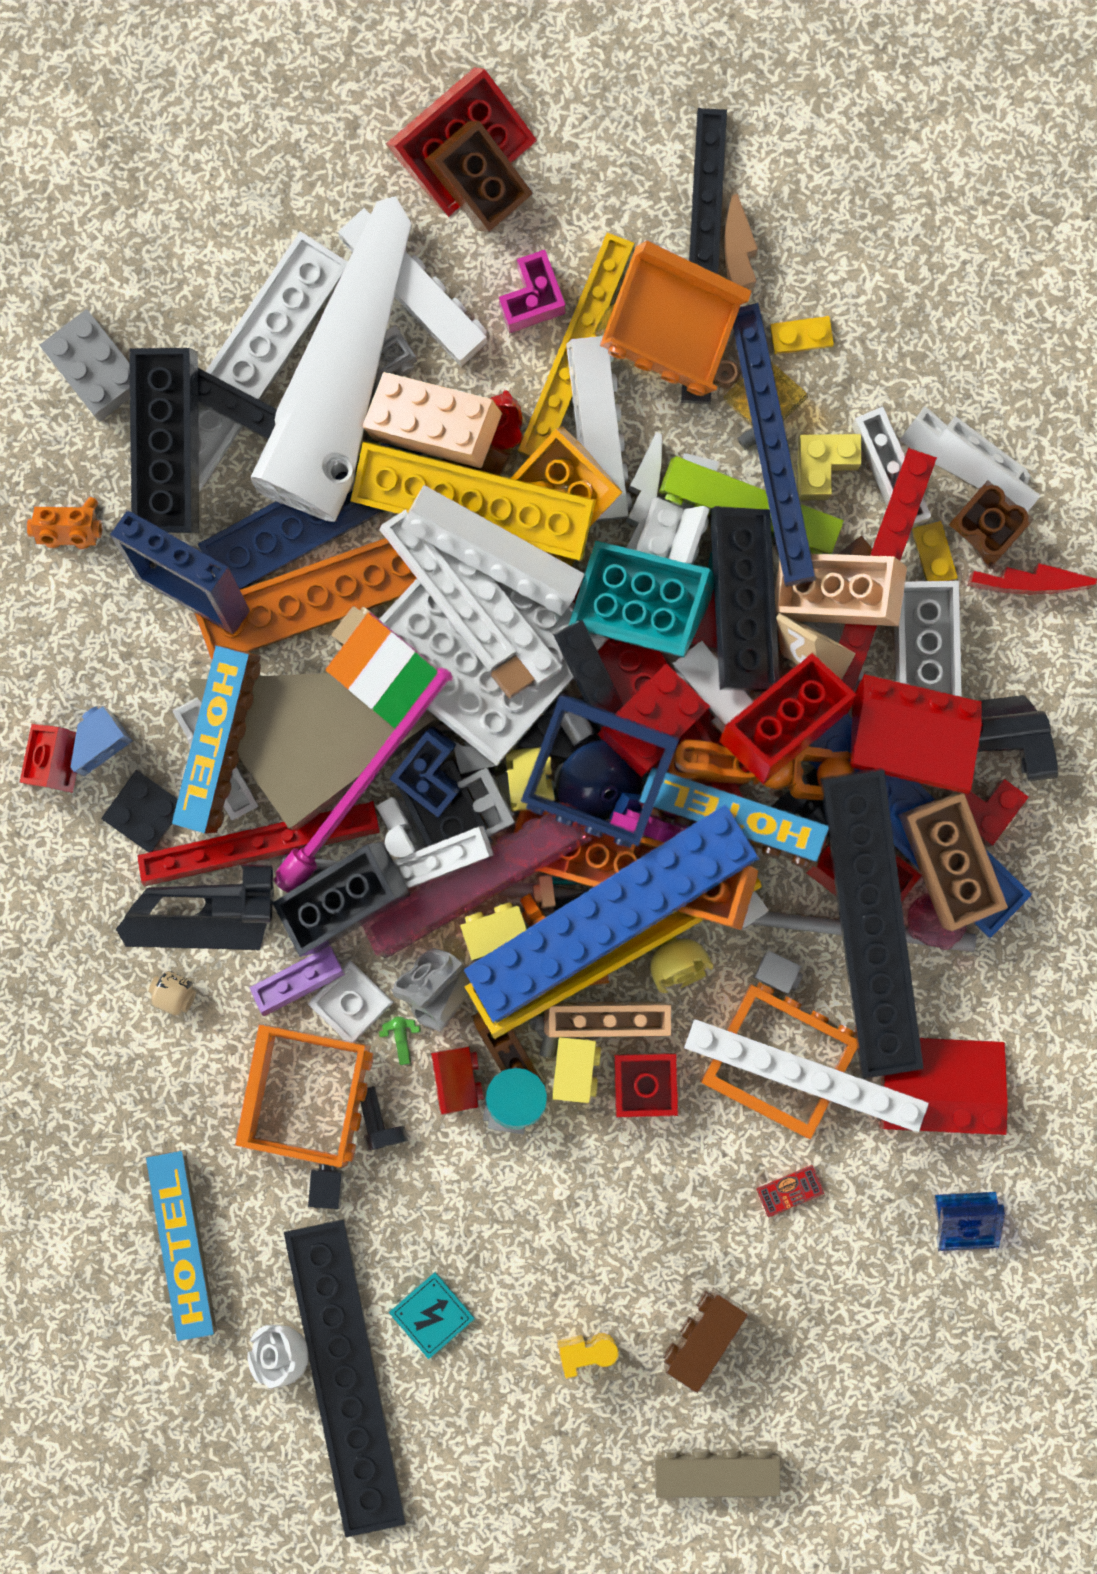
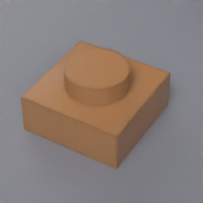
(544, 892)

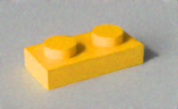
(801, 335)
(934, 552)

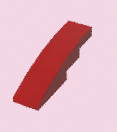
(1043, 580)

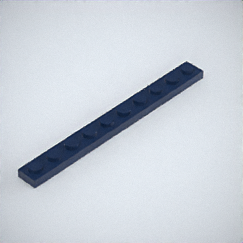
(773, 447)

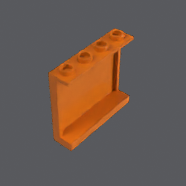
(673, 318)

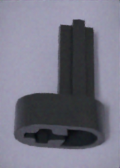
(376, 1135)

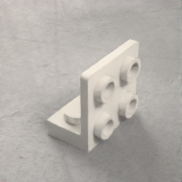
(673, 531)

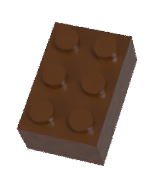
(478, 176)
(704, 1339)

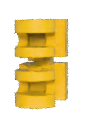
(579, 1353)

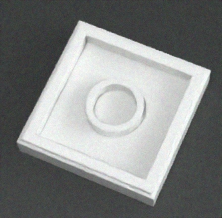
(350, 1003)

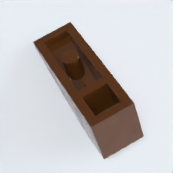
(505, 1049)

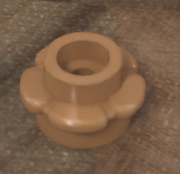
(733, 374)

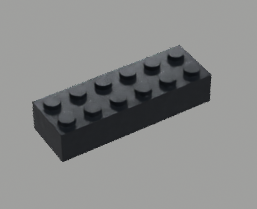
(165, 437)

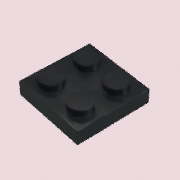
(142, 811)

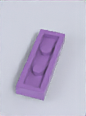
(297, 981)

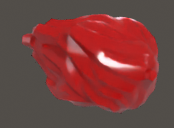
(508, 431)

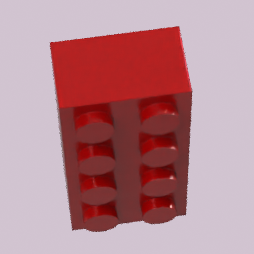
(787, 718)

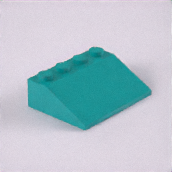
(643, 598)

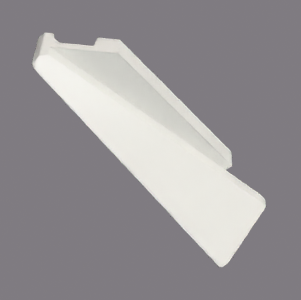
(969, 456)

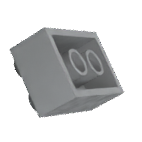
(90, 364)

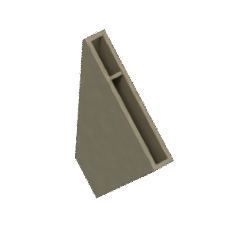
(310, 741)

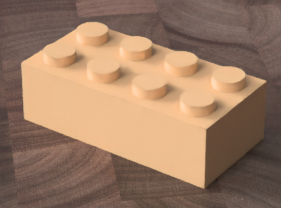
(432, 419)
(846, 591)

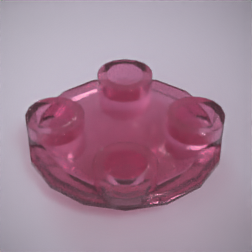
(927, 928)

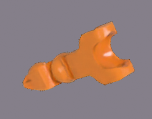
(716, 763)

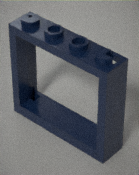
(180, 572)
(569, 815)

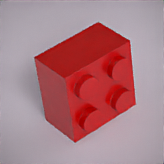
(645, 1085)

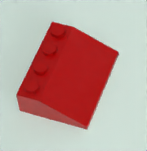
(470, 99)
(915, 733)
(961, 1085)

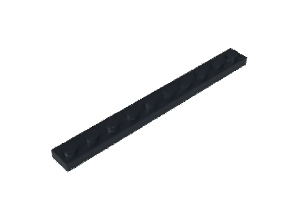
(707, 201)

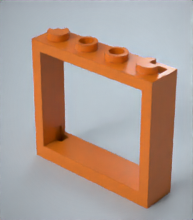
(814, 1020)
(256, 1087)

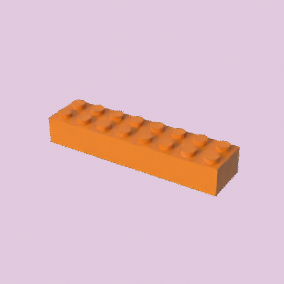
(603, 858)

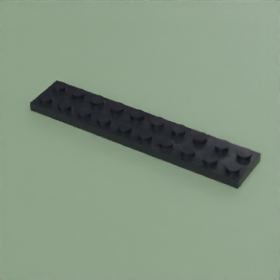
(872, 922)
(344, 1378)

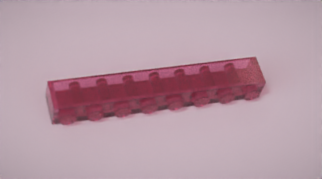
(461, 890)

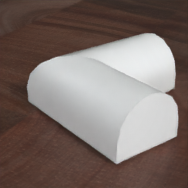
(403, 832)

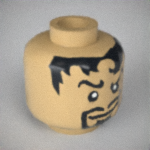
(172, 993)

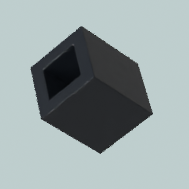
(325, 1187)

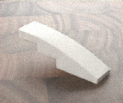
(646, 487)
(240, 798)

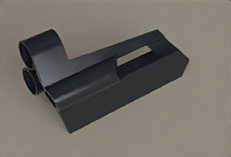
(1017, 725)
(231, 918)

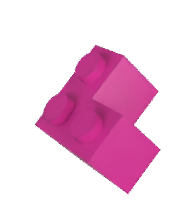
(538, 299)

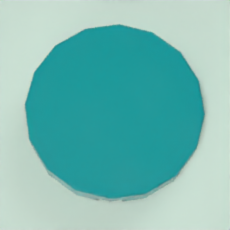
(516, 1098)

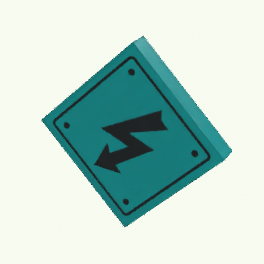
(431, 1315)

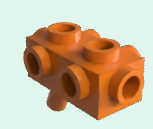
(66, 525)

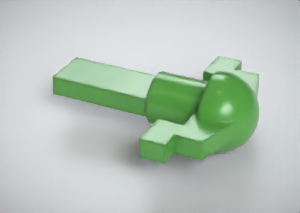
(399, 1026)

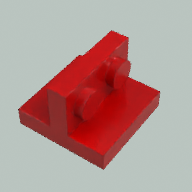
(49, 758)

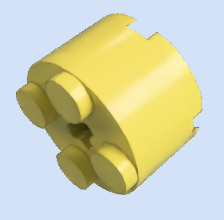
(519, 768)

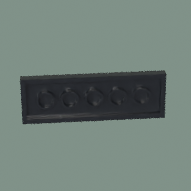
(744, 598)

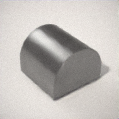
(577, 728)

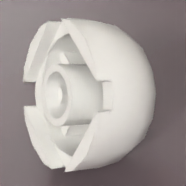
(277, 1355)

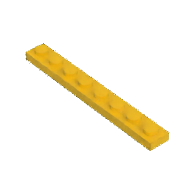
(592, 303)

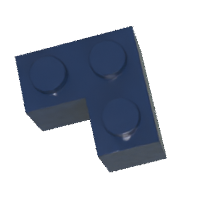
(421, 775)

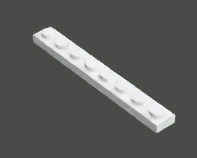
(806, 1075)

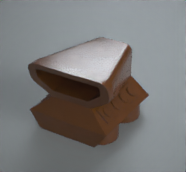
(991, 523)

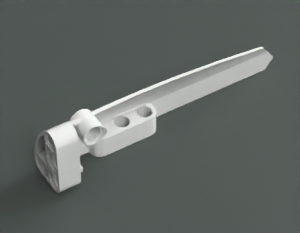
(332, 387)

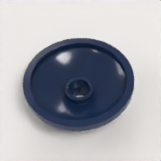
(590, 774)

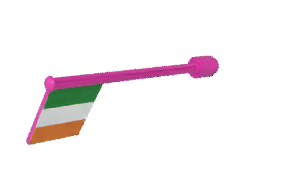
(396, 686)

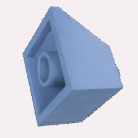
(97, 740)

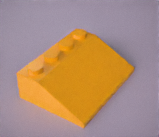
(568, 467)

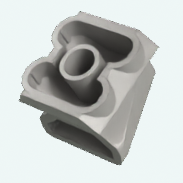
(433, 988)

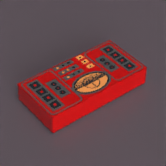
(790, 1190)

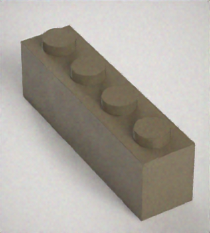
(717, 1475)

